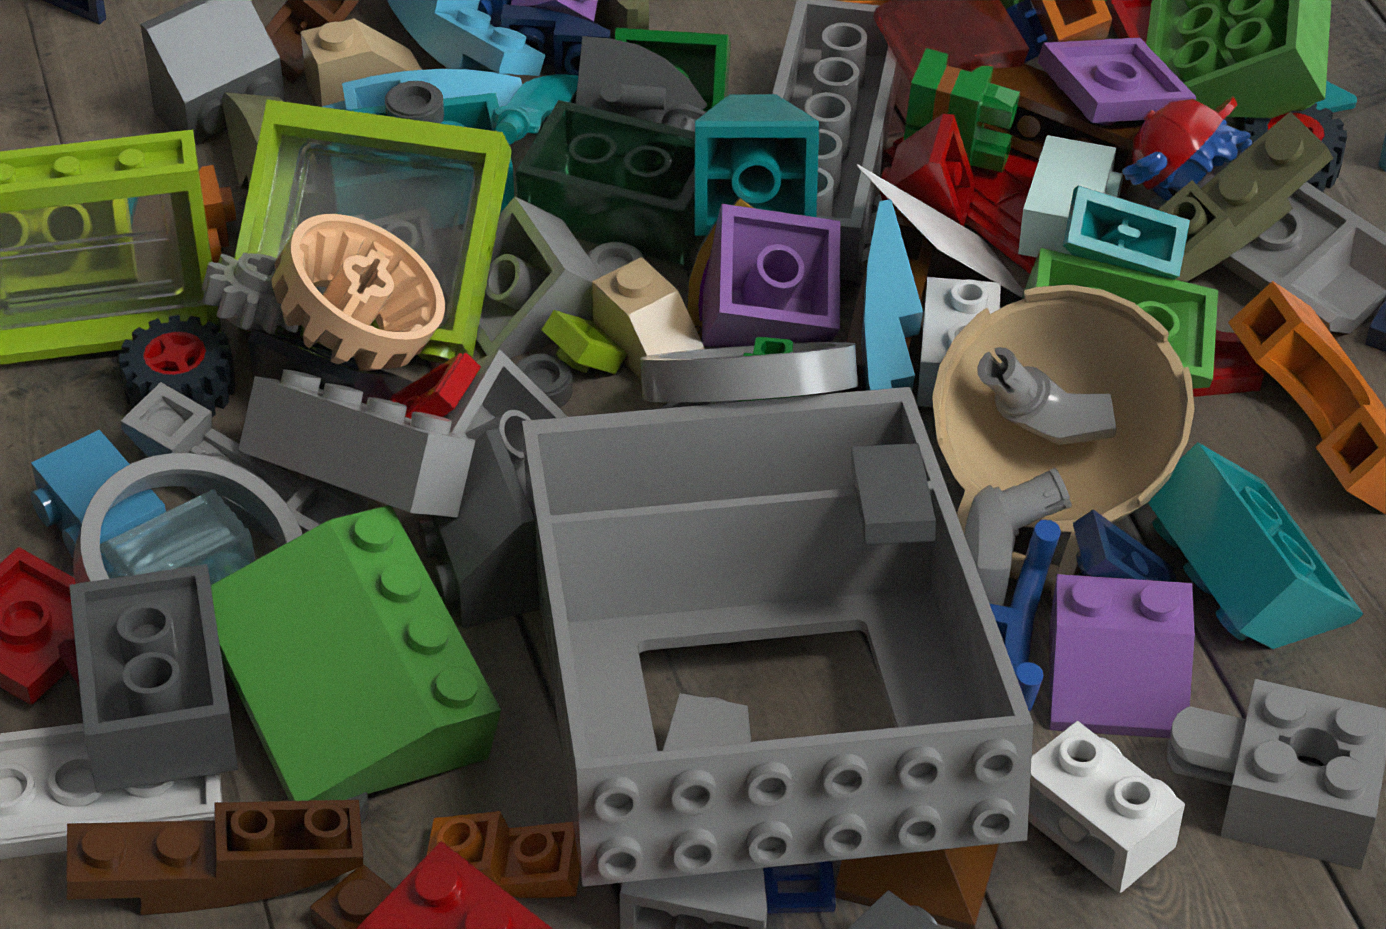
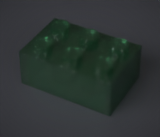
(614, 179)

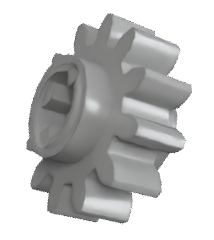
(245, 292)

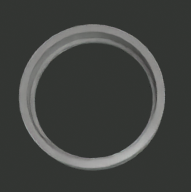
(730, 376)
(179, 470)

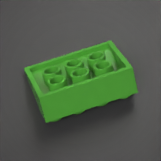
(1256, 50)
(352, 662)

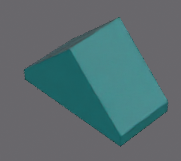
(1125, 233)

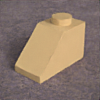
(348, 53)
(642, 313)

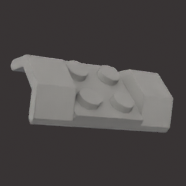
(1317, 255)

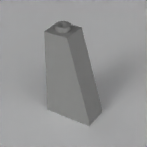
(709, 899)

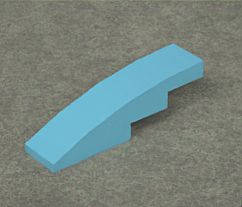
(889, 307)

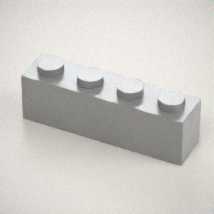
(357, 444)

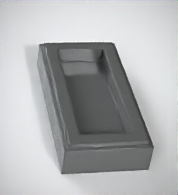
(892, 494)

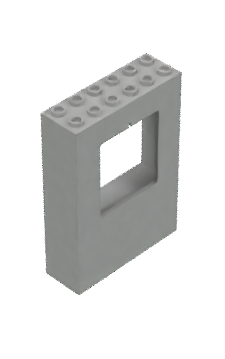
(749, 532)

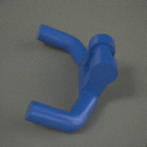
(1017, 620)

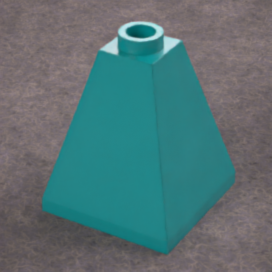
(757, 152)

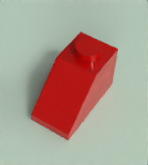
(935, 169)

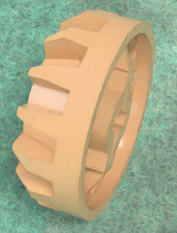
(366, 279)

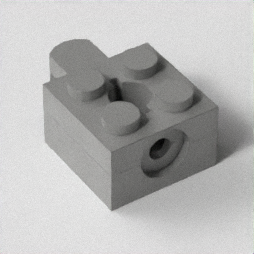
(1273, 795)

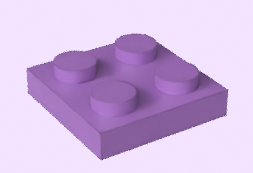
(1112, 78)

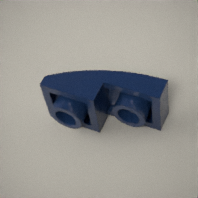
(552, 34)

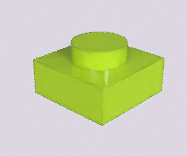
(583, 343)

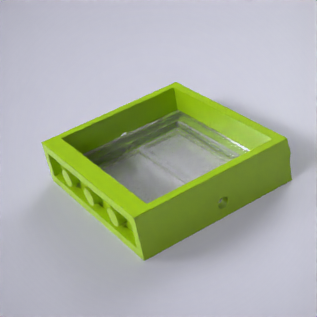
(412, 177)
(99, 243)

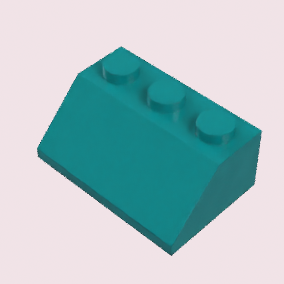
(1248, 552)

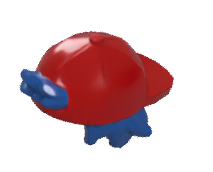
(1183, 145)

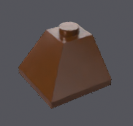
(941, 881)

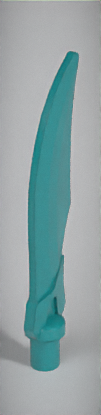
(532, 104)

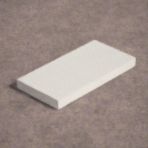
(51, 783)

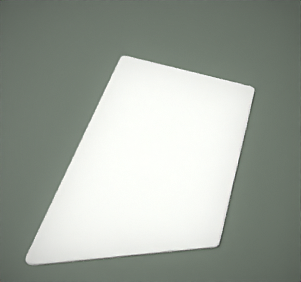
(948, 235)

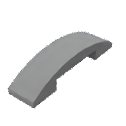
(175, 424)

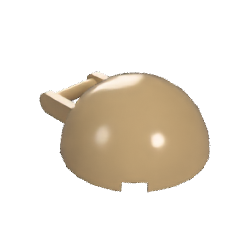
(1086, 346)

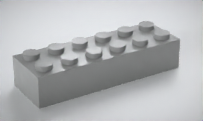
(849, 82)

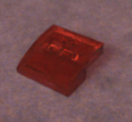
(968, 30)

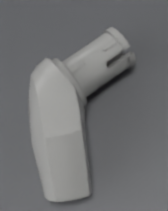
(1043, 407)
(996, 520)

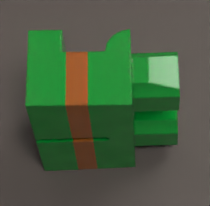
(973, 102)

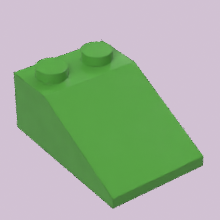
(1180, 306)

